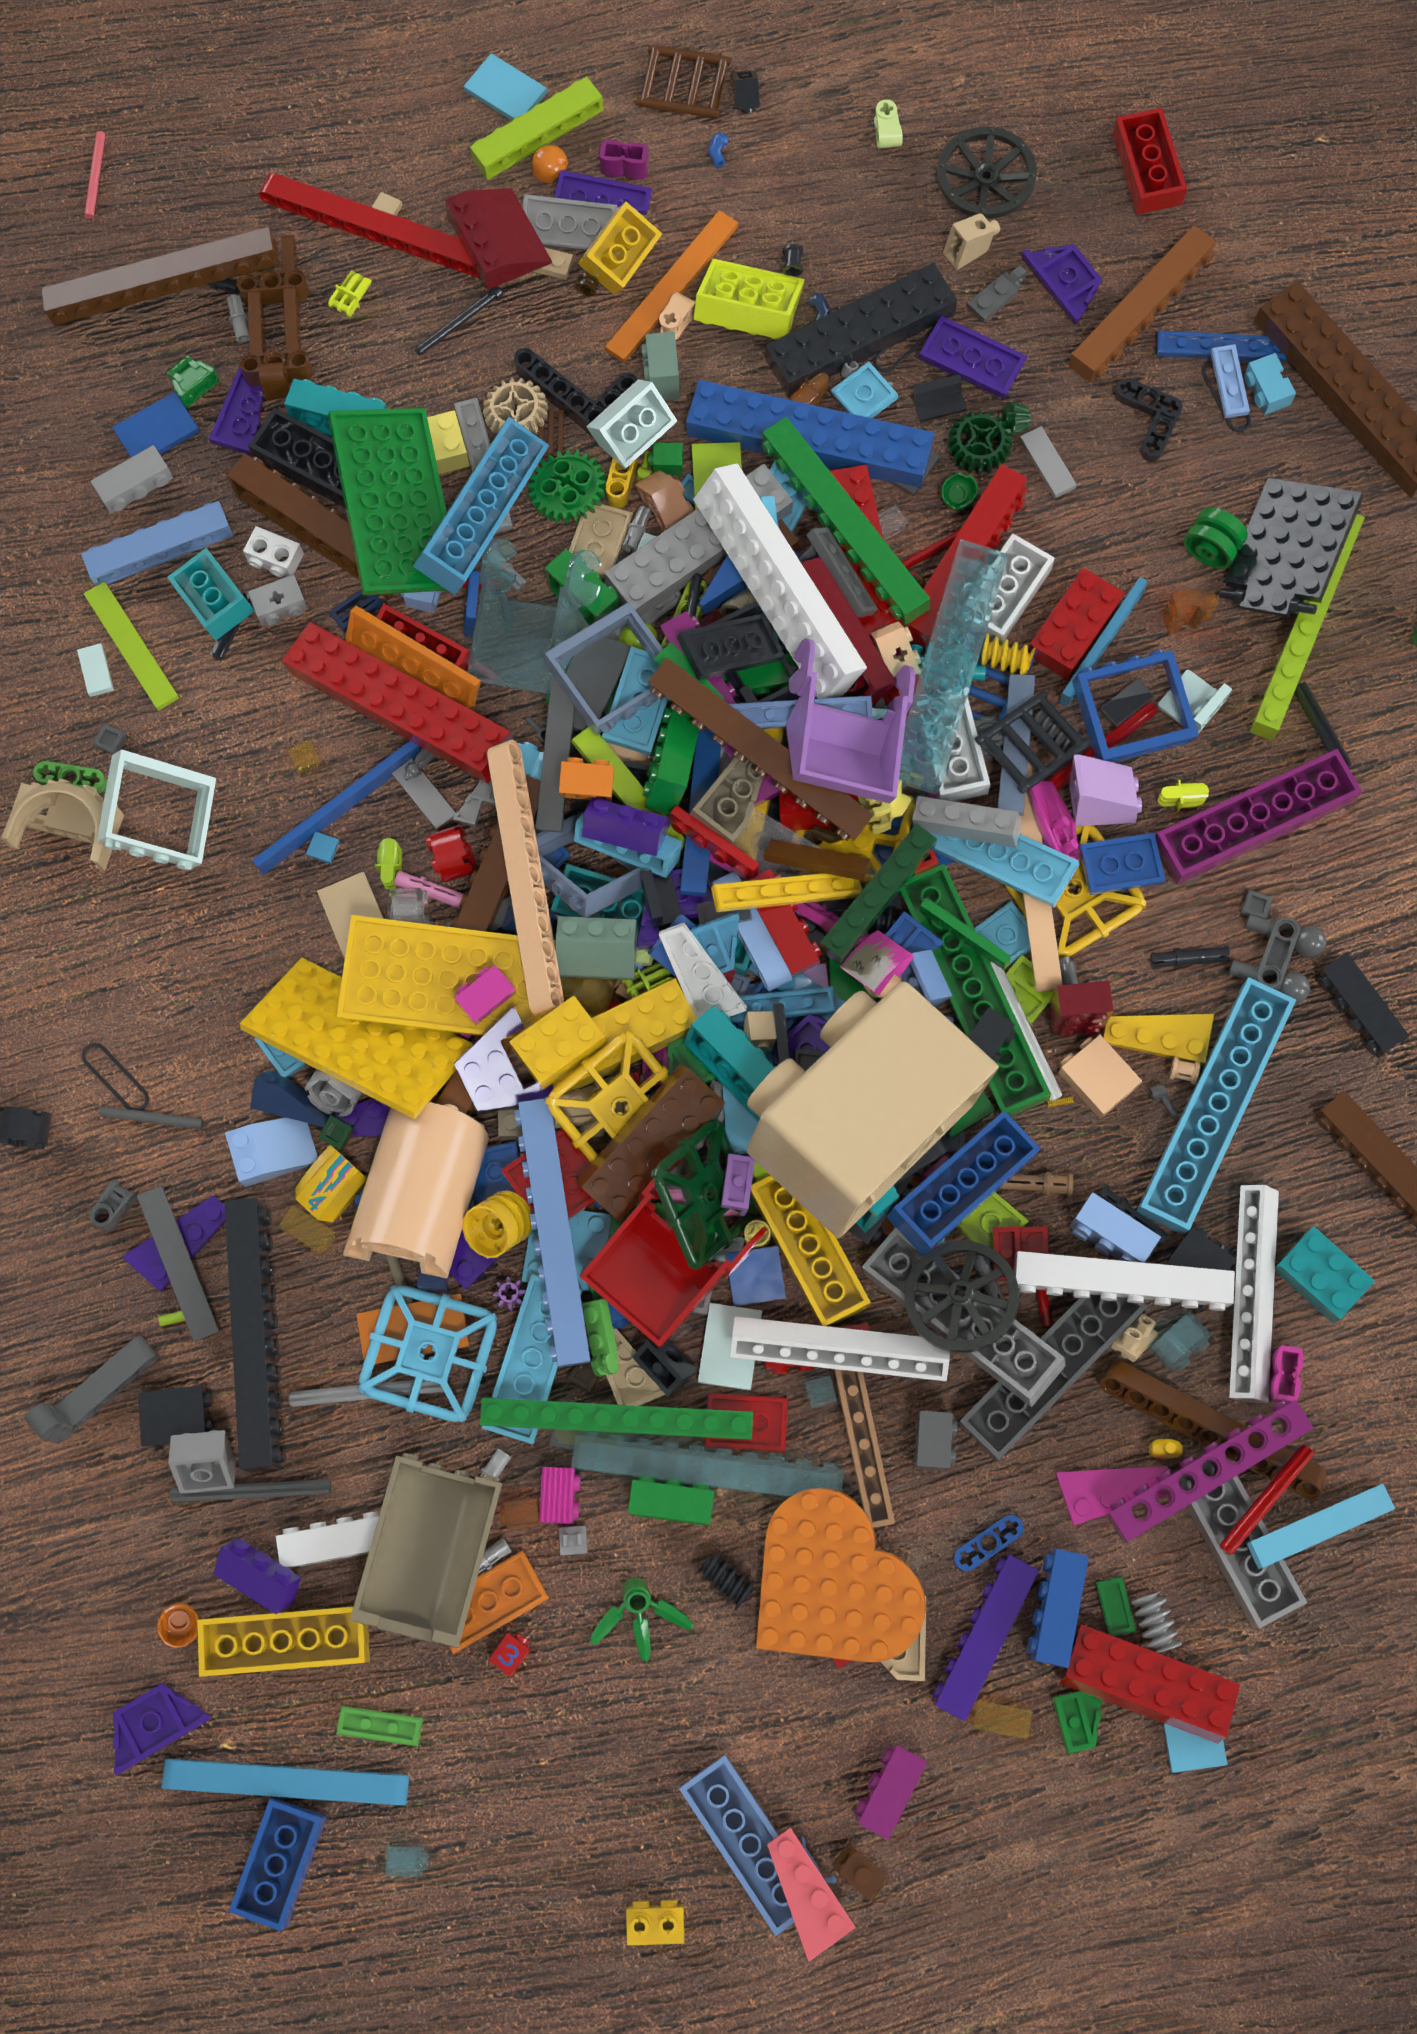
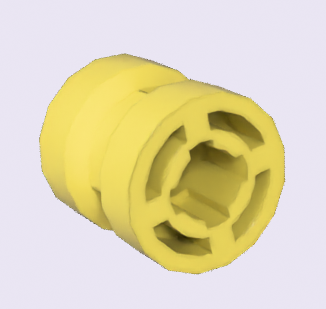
(752, 1228)

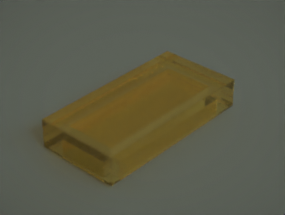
(307, 1230)

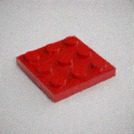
(572, 1165)

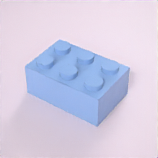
(1113, 1231)

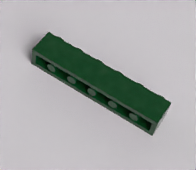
(878, 894)

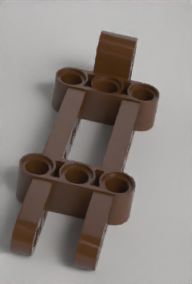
(287, 286)

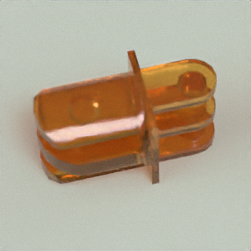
(812, 390)

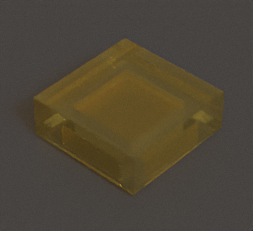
(304, 756)

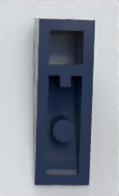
(284, 1098)

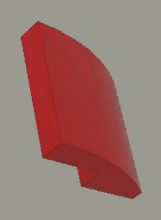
(1016, 1238)

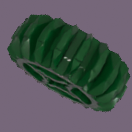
(979, 429)

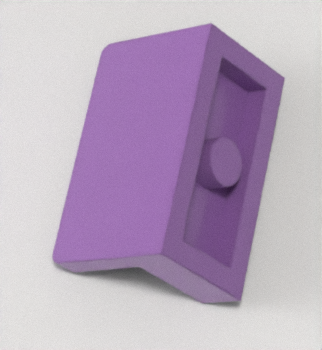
(738, 1183)

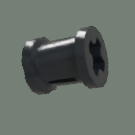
(792, 256)

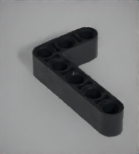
(572, 396)

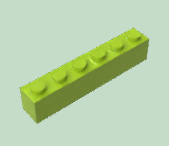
(536, 128)

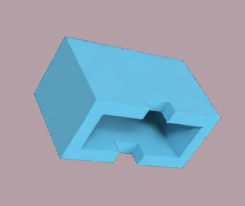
(1268, 385)

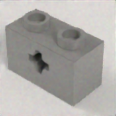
(266, 598)

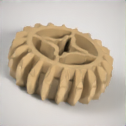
(502, 405)

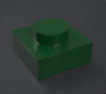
(336, 1132)

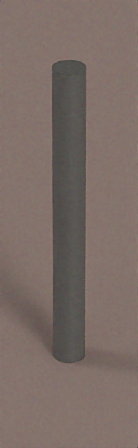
(151, 1117)

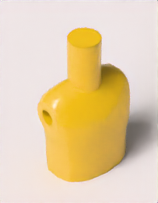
(1165, 1449)

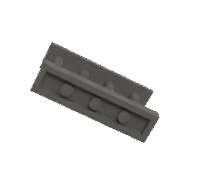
(827, 548)

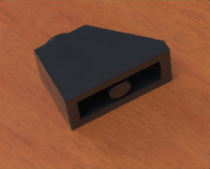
(746, 91)

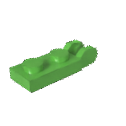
(601, 1337)

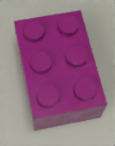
(889, 1790)

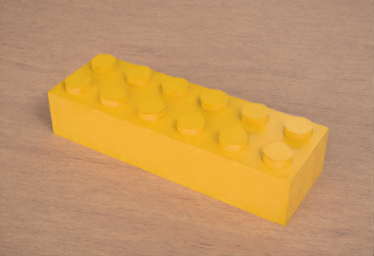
(653, 1017)
(811, 1255)
(281, 1641)

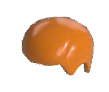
(548, 163)
(178, 1625)

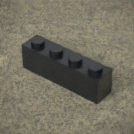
(1362, 1005)

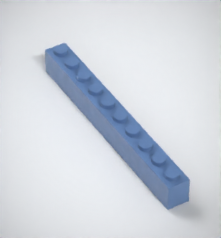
(553, 1232)

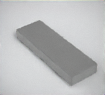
(1048, 462)
(425, 797)

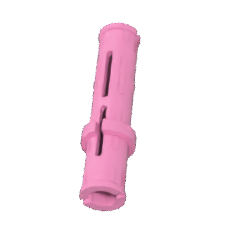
(433, 890)

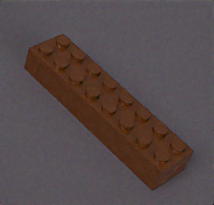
(295, 512)

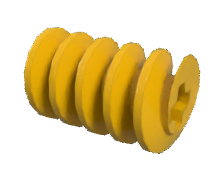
(1006, 656)

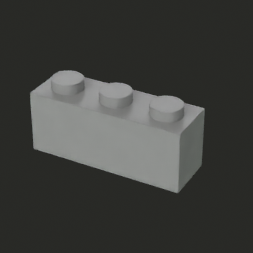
(132, 479)

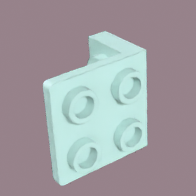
(1202, 698)

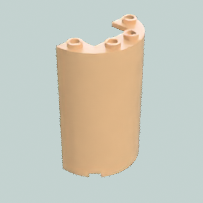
(419, 1188)

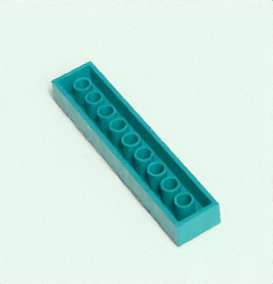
(741, 1069)

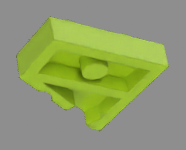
(1023, 984)

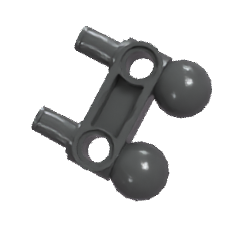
(1307, 941)

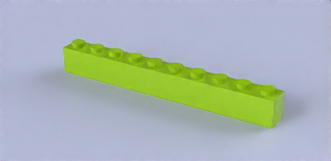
(1297, 650)

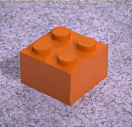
(586, 780)

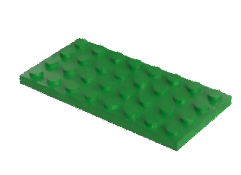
(388, 494)

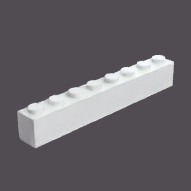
(1124, 1279)
(1254, 1294)
(838, 1348)

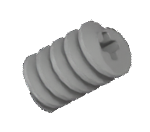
(1156, 1622)

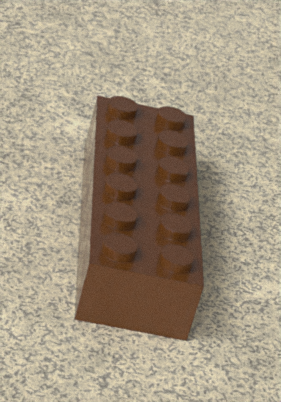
(652, 1134)

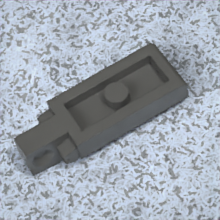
(997, 294)

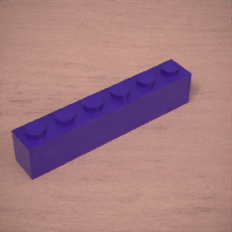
(985, 1637)

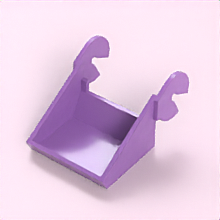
(842, 747)

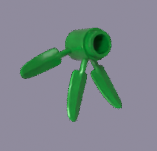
(636, 1600)

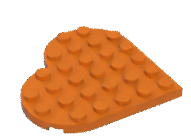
(831, 1587)

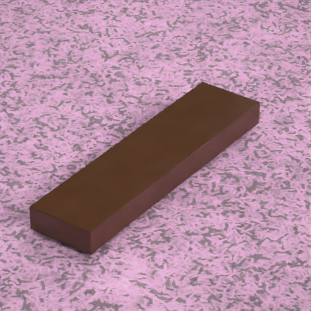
(817, 859)

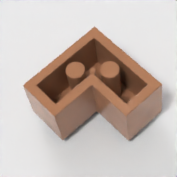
(664, 498)

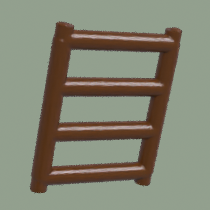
(667, 103)

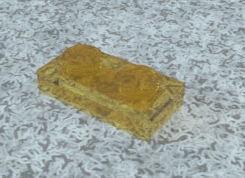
(1002, 1719)

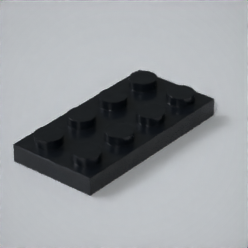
(730, 646)

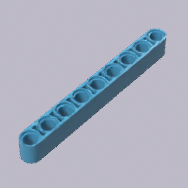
(285, 1781)

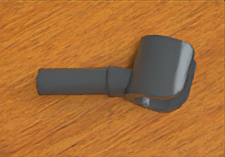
(537, 728)
(1160, 1092)

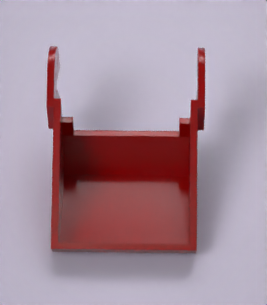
(648, 1276)

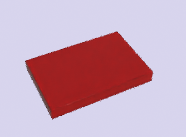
(768, 1422)

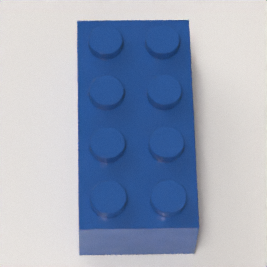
(1058, 1608)
(278, 1864)

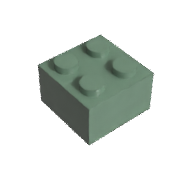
(661, 364)

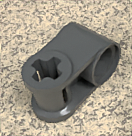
(113, 1204)

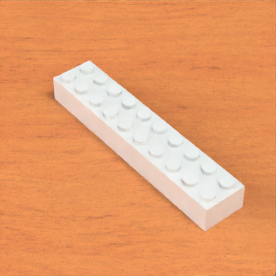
(778, 578)

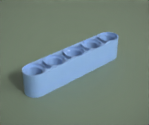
(760, 946)

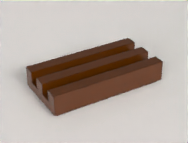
(551, 415)

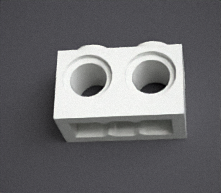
(276, 548)

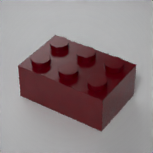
(1080, 1008)

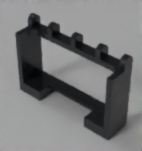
(744, 692)

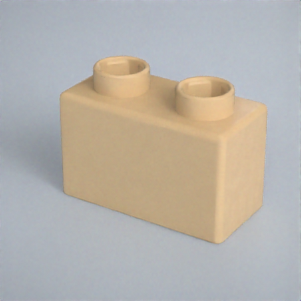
(866, 1105)

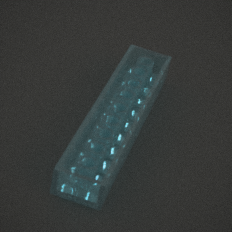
(949, 664)

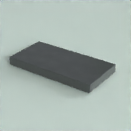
(597, 674)

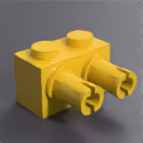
(655, 1923)

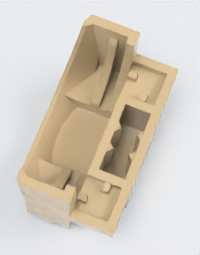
(71, 814)

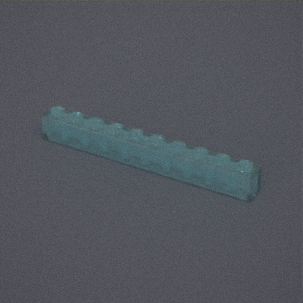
(696, 1466)

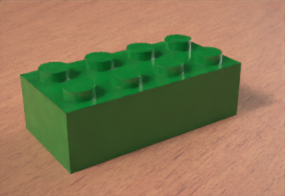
(671, 762)

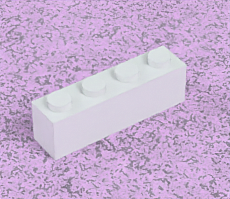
(325, 1542)

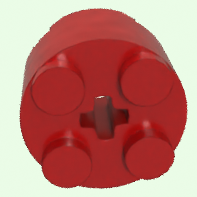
(451, 853)

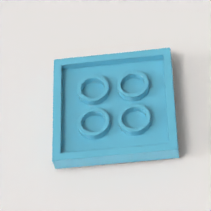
(588, 1234)

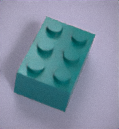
(210, 594)
(1323, 1275)

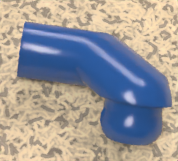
(714, 149)

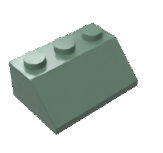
(596, 947)

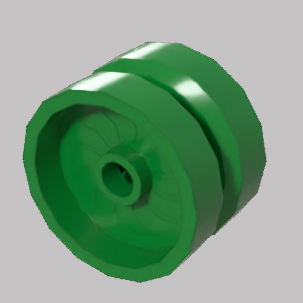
(1215, 538)

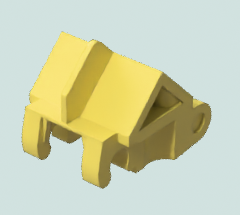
(884, 811)

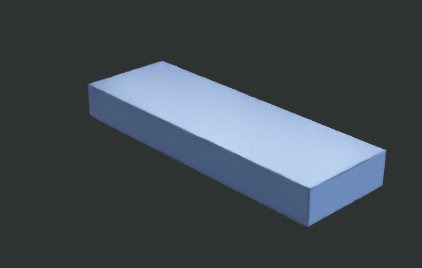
(1230, 381)

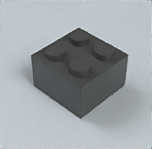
(934, 1440)

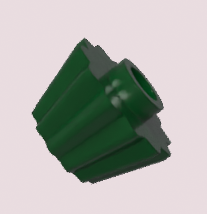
(1016, 417)

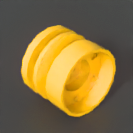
(497, 1224)

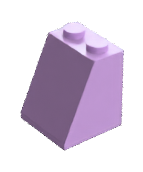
(1103, 792)

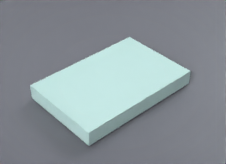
(716, 1364)

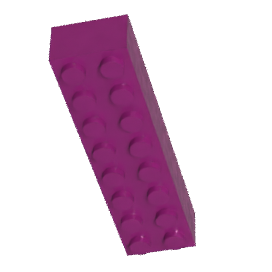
(1257, 816)

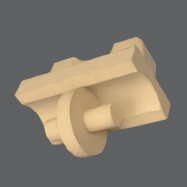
(1136, 1338)

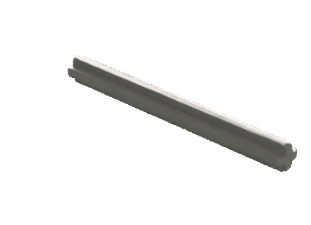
(257, 1490)

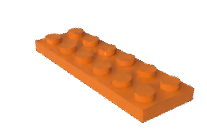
(411, 657)

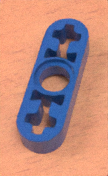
(1009, 1537)

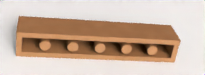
(864, 1447)

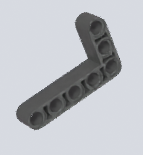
(61, 1421)

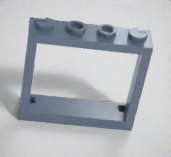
(553, 658)
(570, 893)

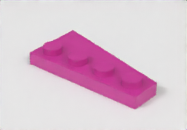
(1093, 1491)

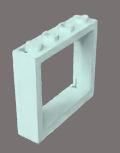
(169, 773)

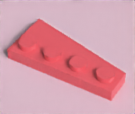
(811, 1901)

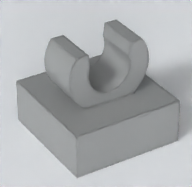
(573, 1540)

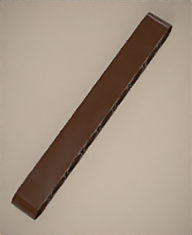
(1200, 1422)

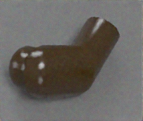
(825, 835)

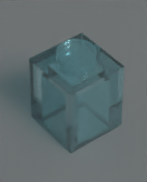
(406, 1860)

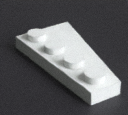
(698, 974)

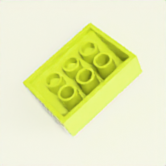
(748, 299)

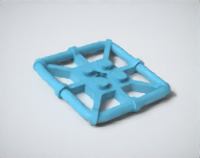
(437, 1368)

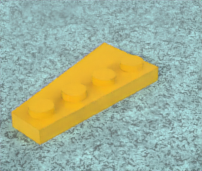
(1162, 1035)

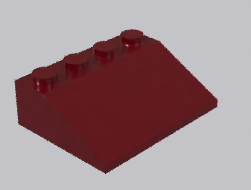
(496, 234)

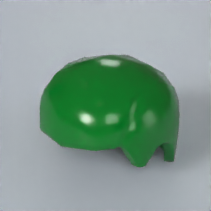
(959, 491)

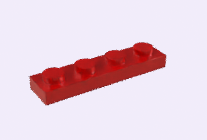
(719, 847)

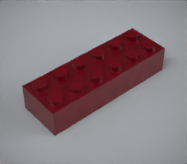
(877, 677)

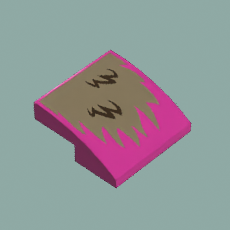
(877, 961)

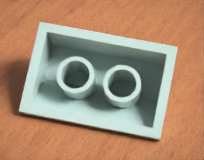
(632, 422)

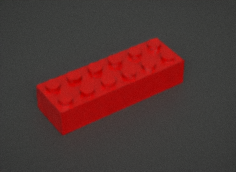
(1151, 1684)

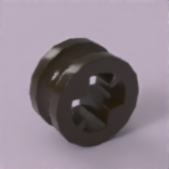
(587, 284)

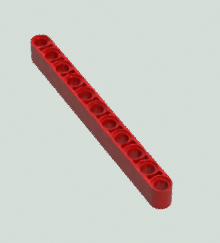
(366, 222)

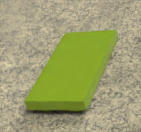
(711, 456)

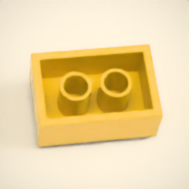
(620, 248)
(558, 1042)

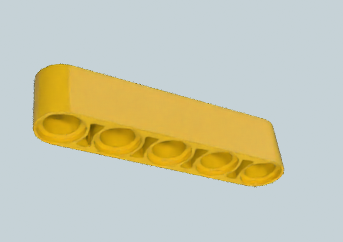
(620, 482)

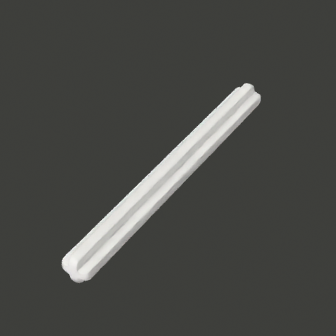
(1028, 1034)

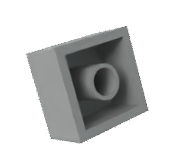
(202, 1461)

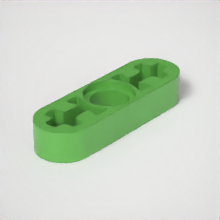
(62, 769)

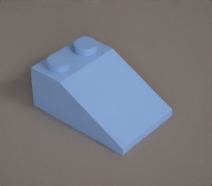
(270, 1149)

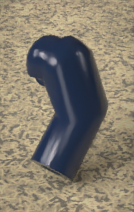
(820, 303)

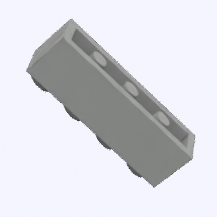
(968, 821)

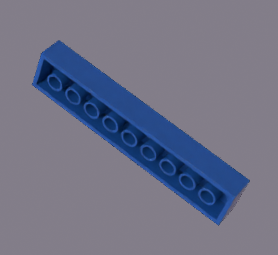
(837, 437)

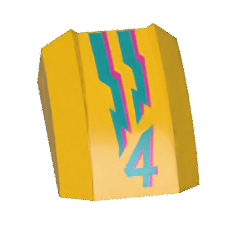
(329, 1186)

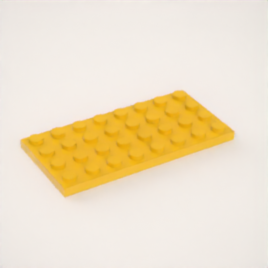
(412, 972)
(381, 1060)

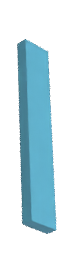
(1320, 1526)

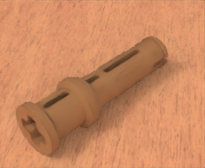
(1047, 1186)

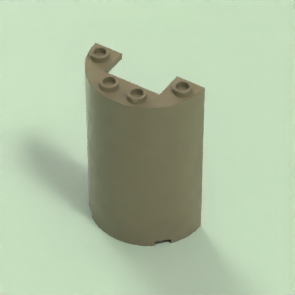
(426, 1552)

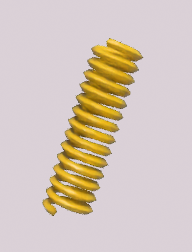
(1062, 1100)

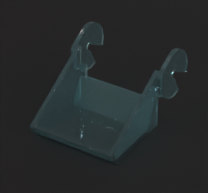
(515, 634)

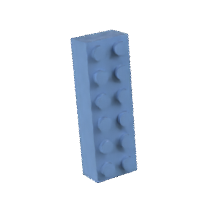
(741, 1835)

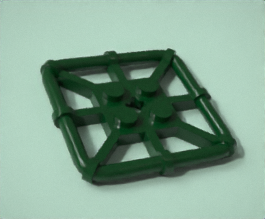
(703, 1208)

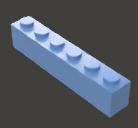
(157, 544)

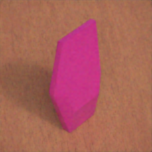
(1054, 819)

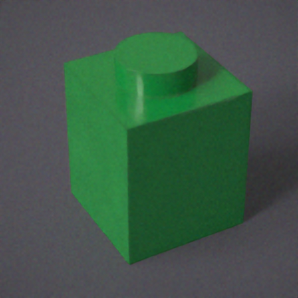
(667, 458)

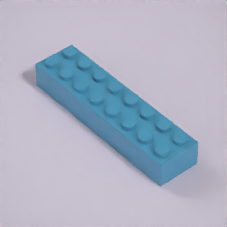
(481, 506)

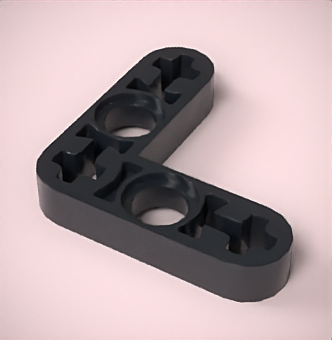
(1161, 415)

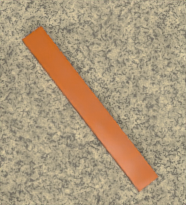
(675, 280)

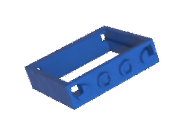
(1144, 746)

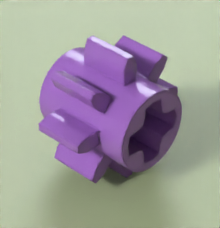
(503, 1289)

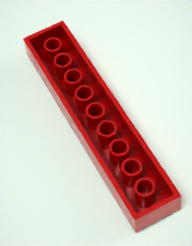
(395, 700)

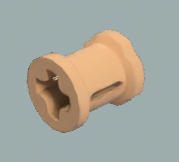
(1184, 1070)

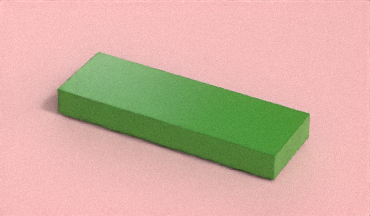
(379, 1726)

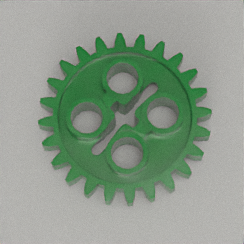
(567, 486)

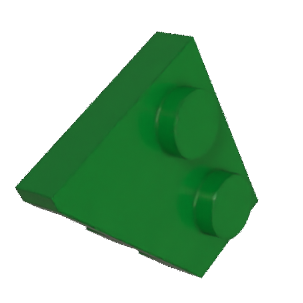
(1078, 1720)

